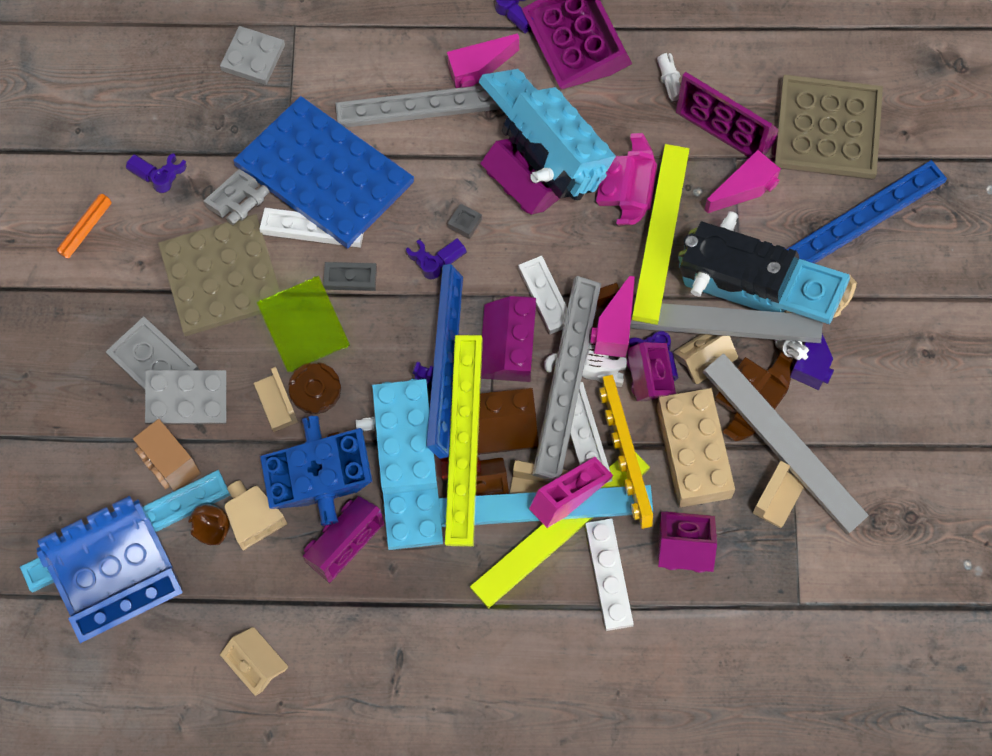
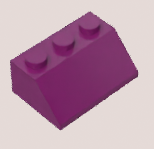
(514, 174)
(508, 339)
(344, 539)

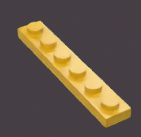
(627, 461)

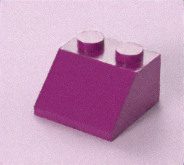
(650, 371)
(687, 542)

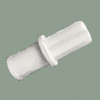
(670, 75)
(792, 349)

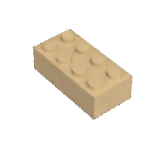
(695, 448)

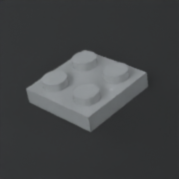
(252, 55)

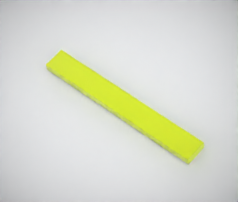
(660, 235)
(464, 441)
(536, 549)

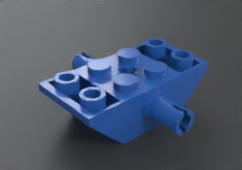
(295, 474)

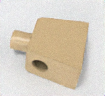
(251, 514)

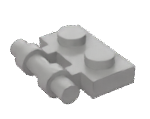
(232, 192)

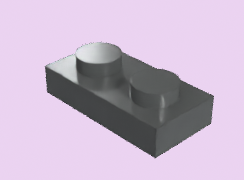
(350, 276)

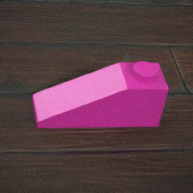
(473, 61)
(746, 183)
(613, 326)
(569, 491)

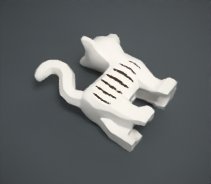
(595, 366)

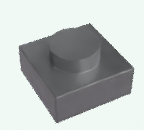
(465, 221)

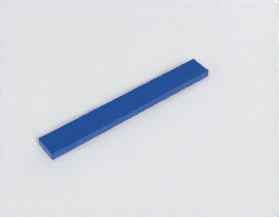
(870, 213)
(442, 383)

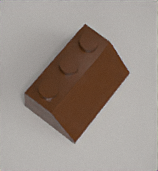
(507, 421)

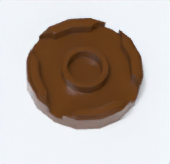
(314, 388)

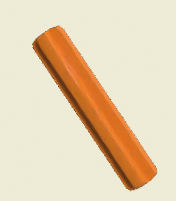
(84, 226)

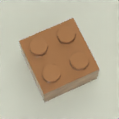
(165, 456)

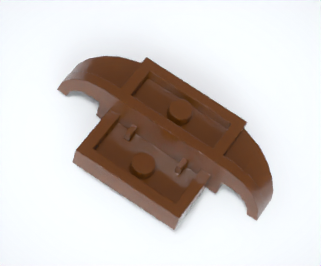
(770, 384)

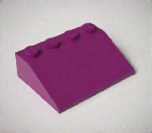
(576, 40)
(724, 117)

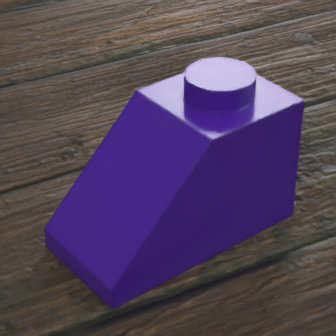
(816, 367)

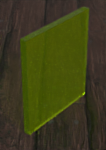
(303, 324)

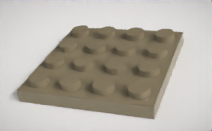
(829, 126)
(219, 274)

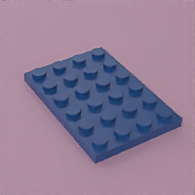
(324, 171)

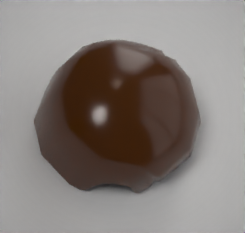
(209, 524)

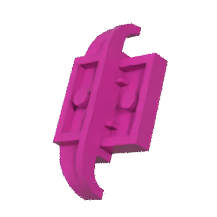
(630, 182)

